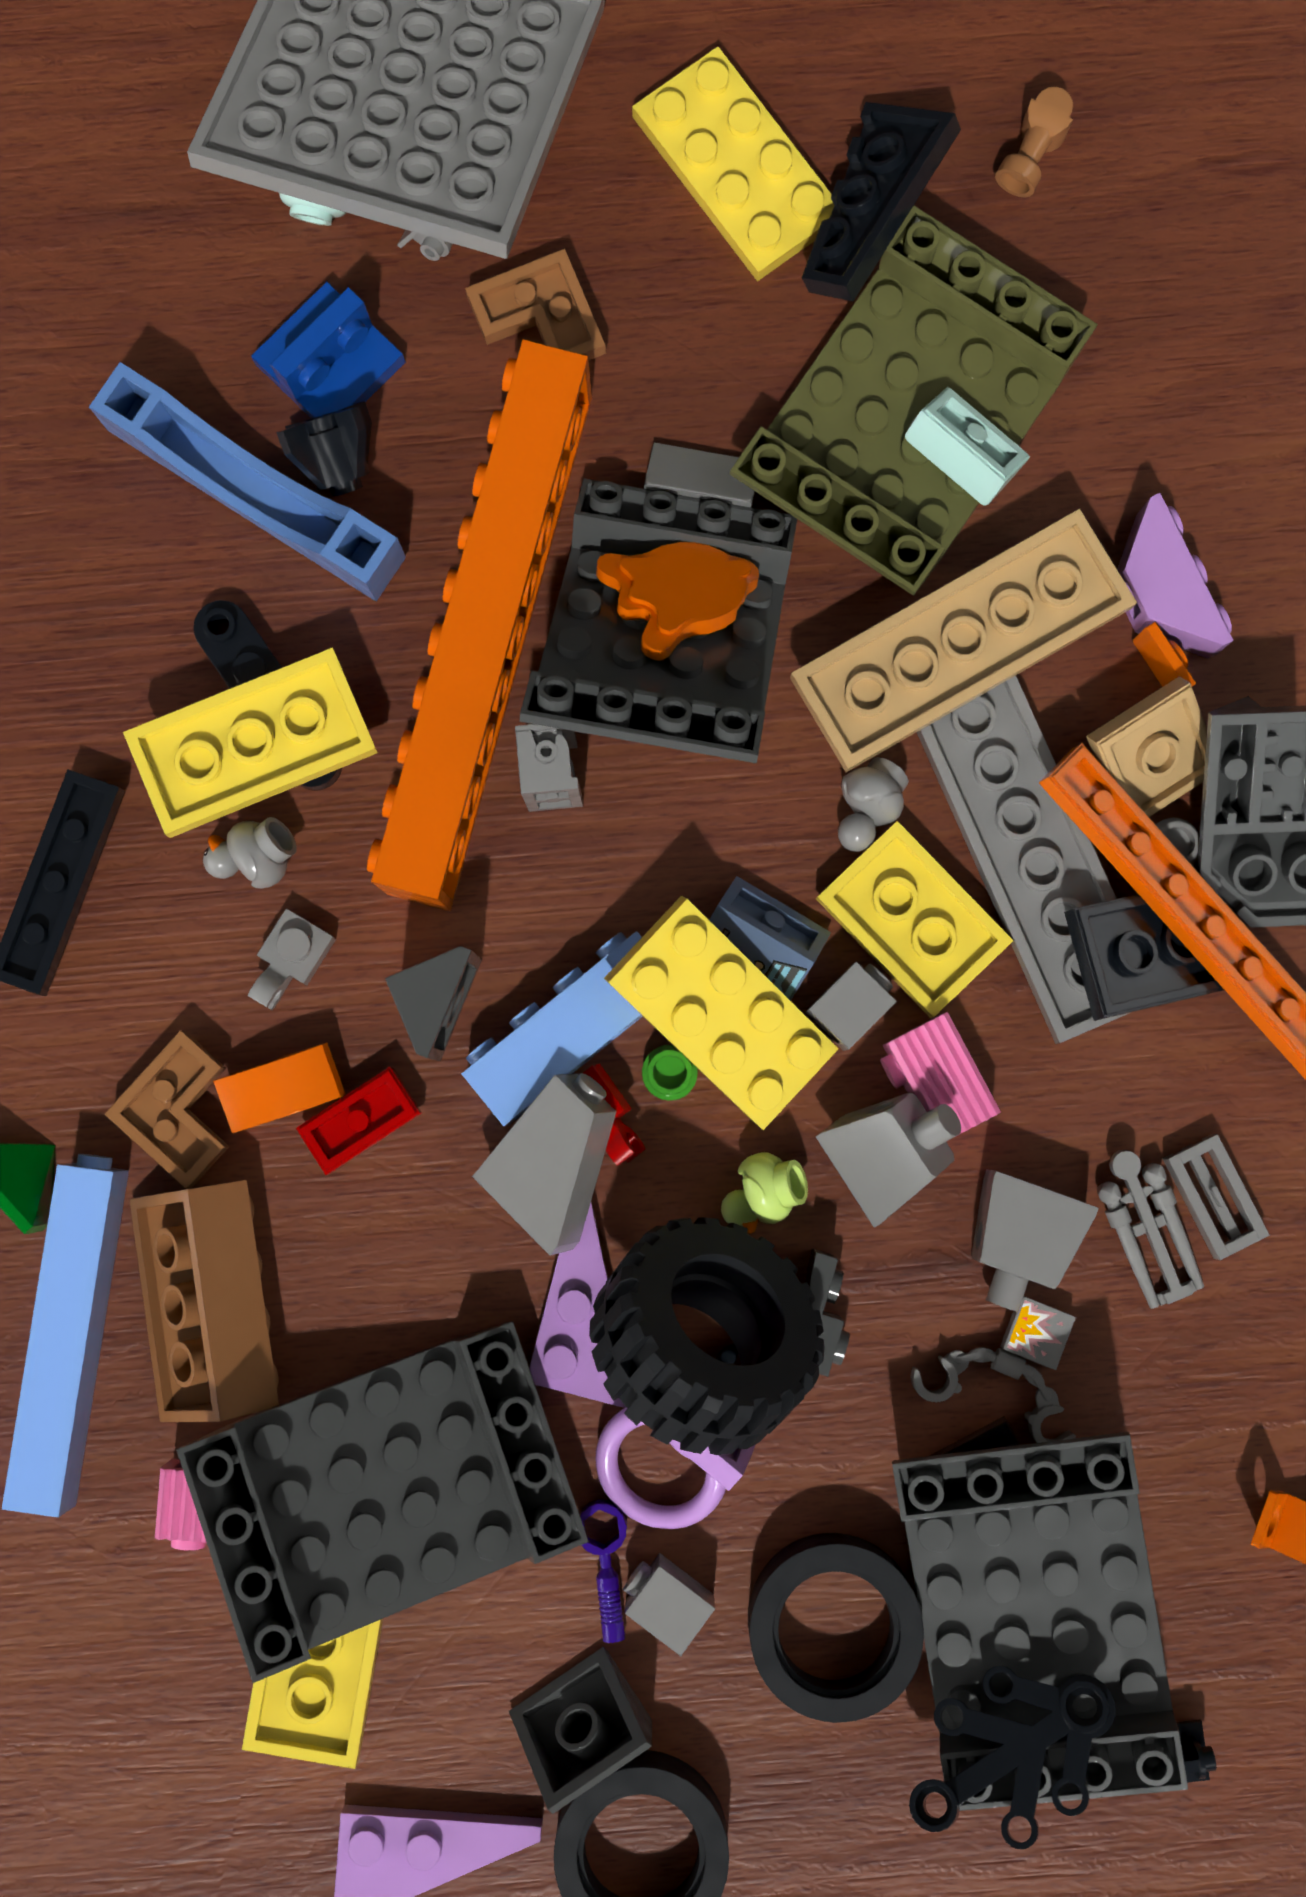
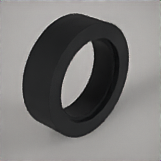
(843, 1698)
(653, 1775)

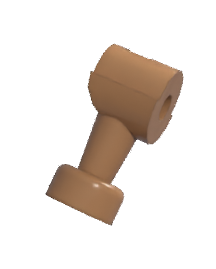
(1042, 132)

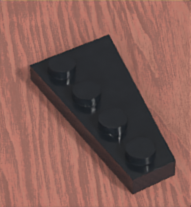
(882, 183)

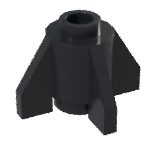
(331, 448)

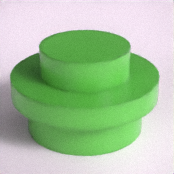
(668, 1073)

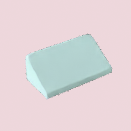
(966, 446)

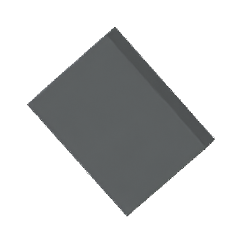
(433, 997)
(581, 1729)

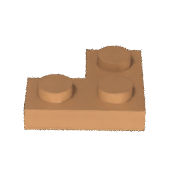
(538, 295)
(158, 1114)

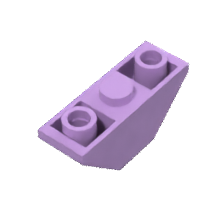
(1171, 583)

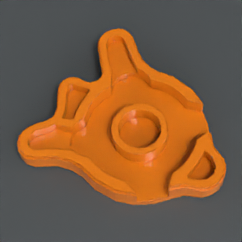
(678, 590)

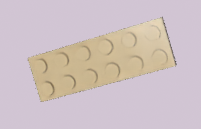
(962, 640)

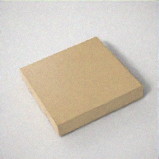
(1155, 746)

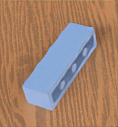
(553, 1038)

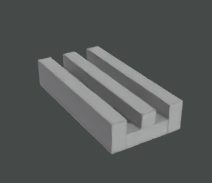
(1235, 1186)

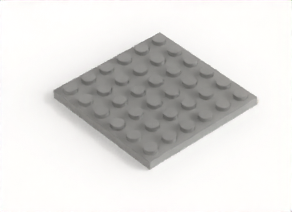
(400, 108)

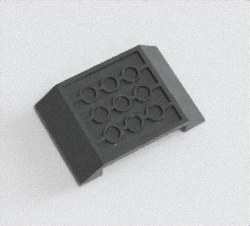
(712, 685)
(379, 1494)
(1043, 1571)

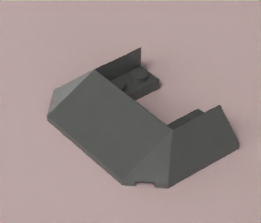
(1256, 811)

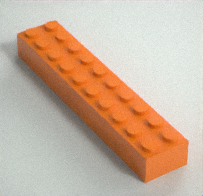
(483, 626)

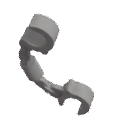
(1007, 1364)

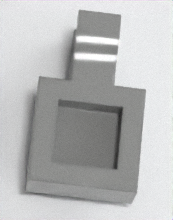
(293, 951)

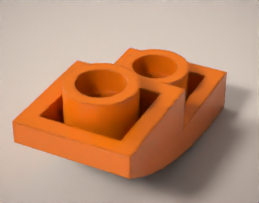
(279, 1087)

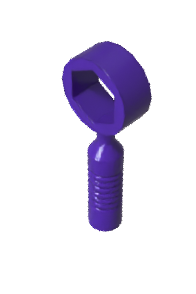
(607, 1578)

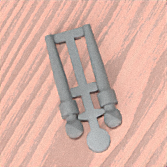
(1127, 1166)

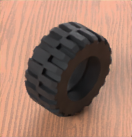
(673, 1381)

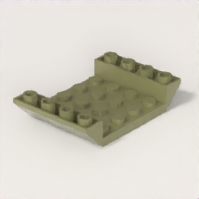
(923, 323)

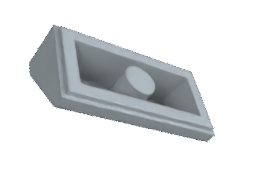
(696, 475)

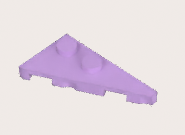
(563, 1345)
(417, 1850)

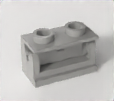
(546, 768)

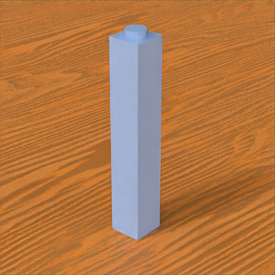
(65, 1337)

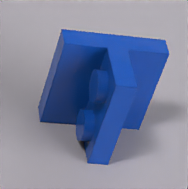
(328, 354)

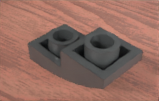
(825, 1285)

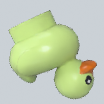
(768, 1192)

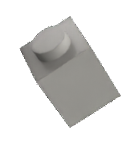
(852, 1004)
(668, 1602)

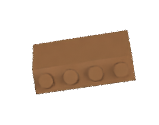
(204, 1303)

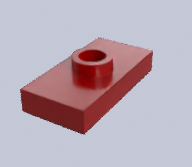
(359, 1120)

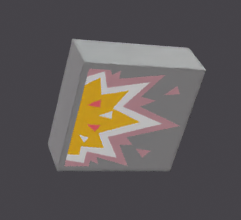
(1038, 1332)

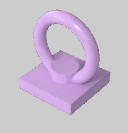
(721, 1474)

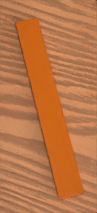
(1182, 899)

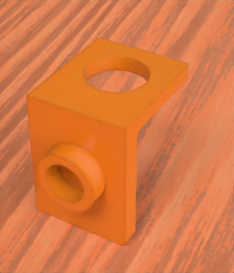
(1162, 656)
(1282, 1525)

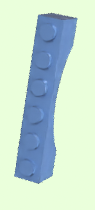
(201, 455)

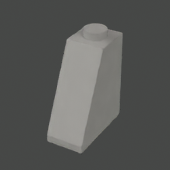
(552, 1161)

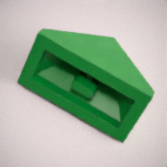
(27, 1184)

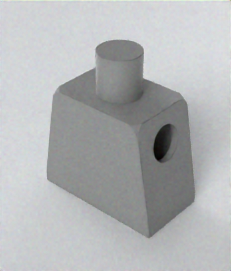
(890, 1151)
(1026, 1235)

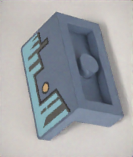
(770, 934)

